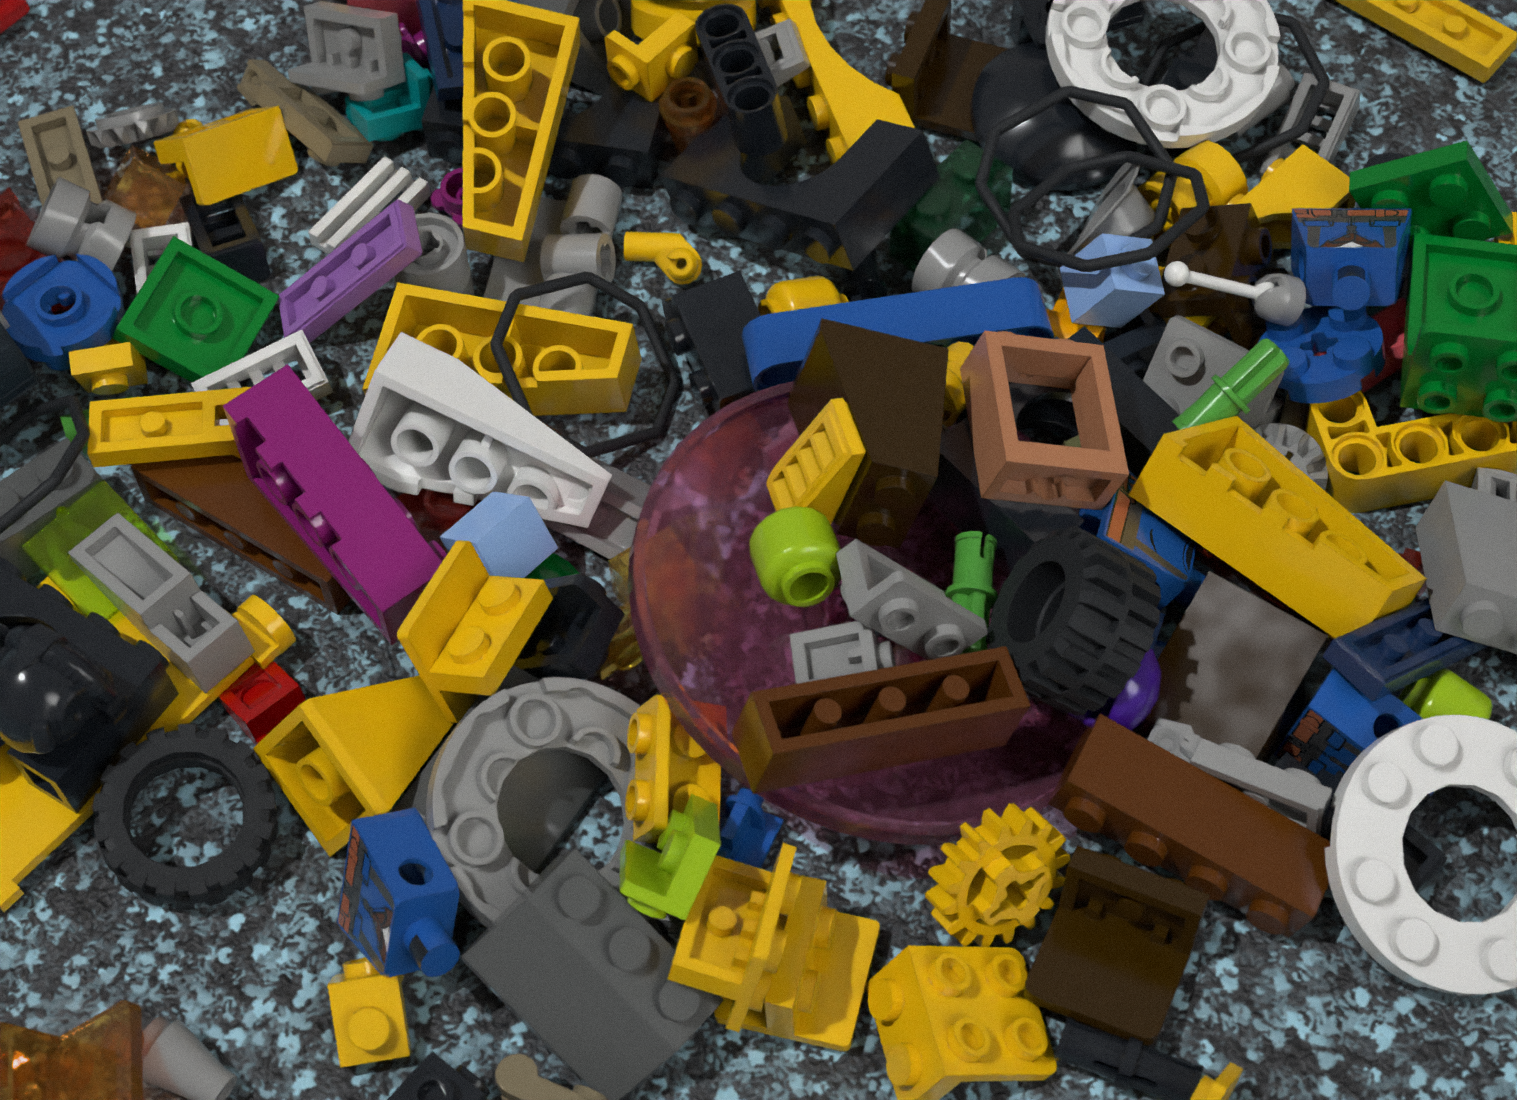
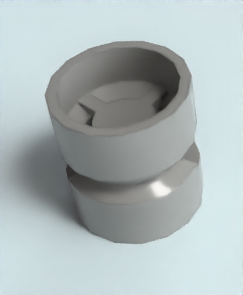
(76, 225)
(443, 259)
(958, 261)

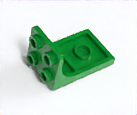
(1461, 328)

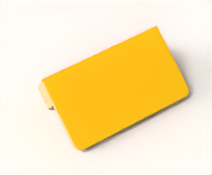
(232, 153)

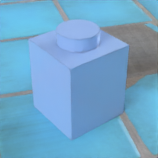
(1112, 294)
(504, 534)

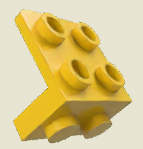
(957, 1019)

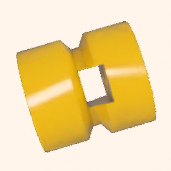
(1220, 175)

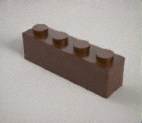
(230, 510)
(879, 719)
(1193, 827)

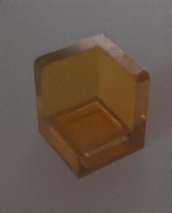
(146, 187)

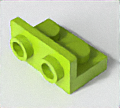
(672, 879)

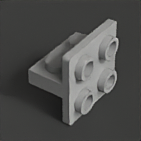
(1188, 360)

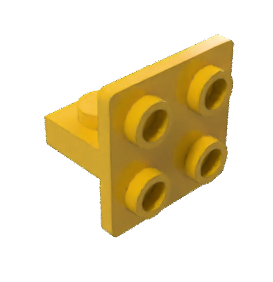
(469, 629)
(737, 932)
(819, 976)

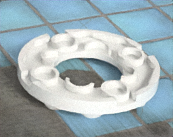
(1212, 110)
(1368, 860)

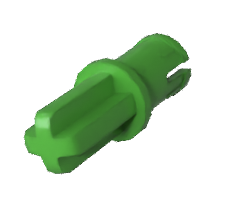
(1236, 387)
(974, 578)

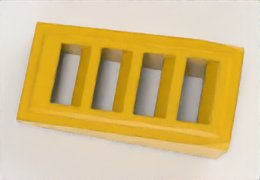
(819, 463)

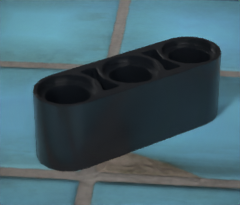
(741, 80)

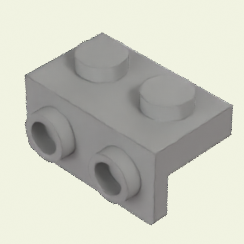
(351, 51)
(904, 605)

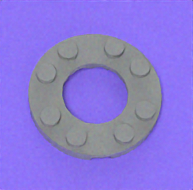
(484, 750)

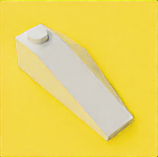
(455, 433)

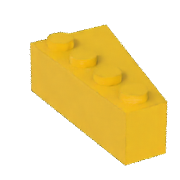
(513, 102)
(559, 357)
(1274, 525)

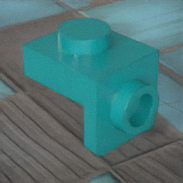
(398, 109)

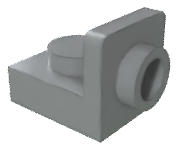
(838, 651)

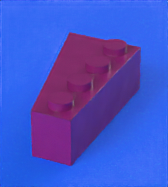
(332, 499)

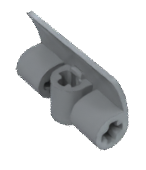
(564, 242)

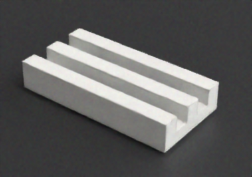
(366, 202)

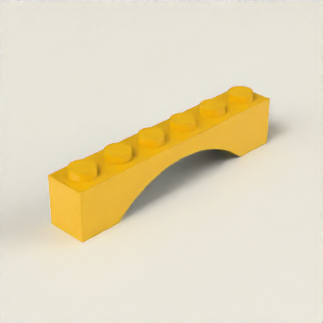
(839, 95)

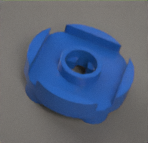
(48, 282)
(1352, 348)

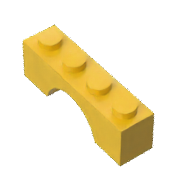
(1296, 182)

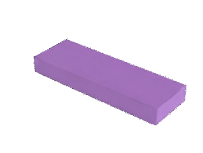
(351, 272)

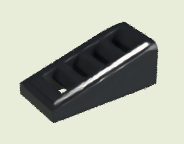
(228, 235)

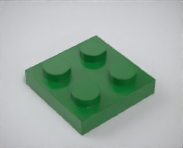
(1442, 188)
(195, 313)

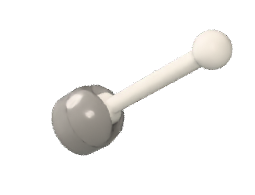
(1275, 296)

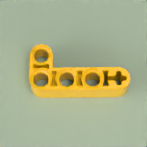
(1384, 453)

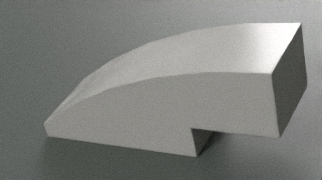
(163, 602)

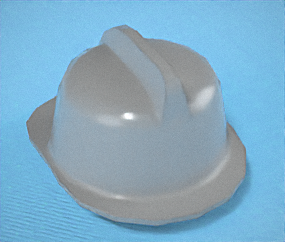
(1118, 210)

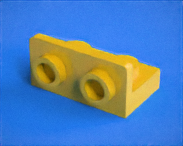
(666, 770)

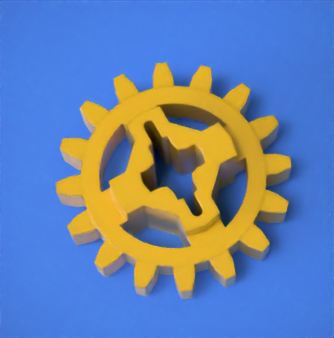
(997, 876)

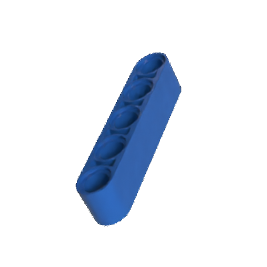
(939, 317)

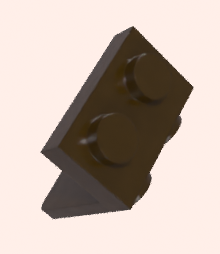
(938, 70)
(1227, 246)
(1116, 946)

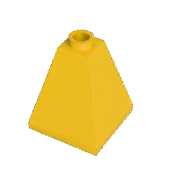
(352, 753)

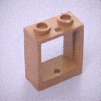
(1016, 468)

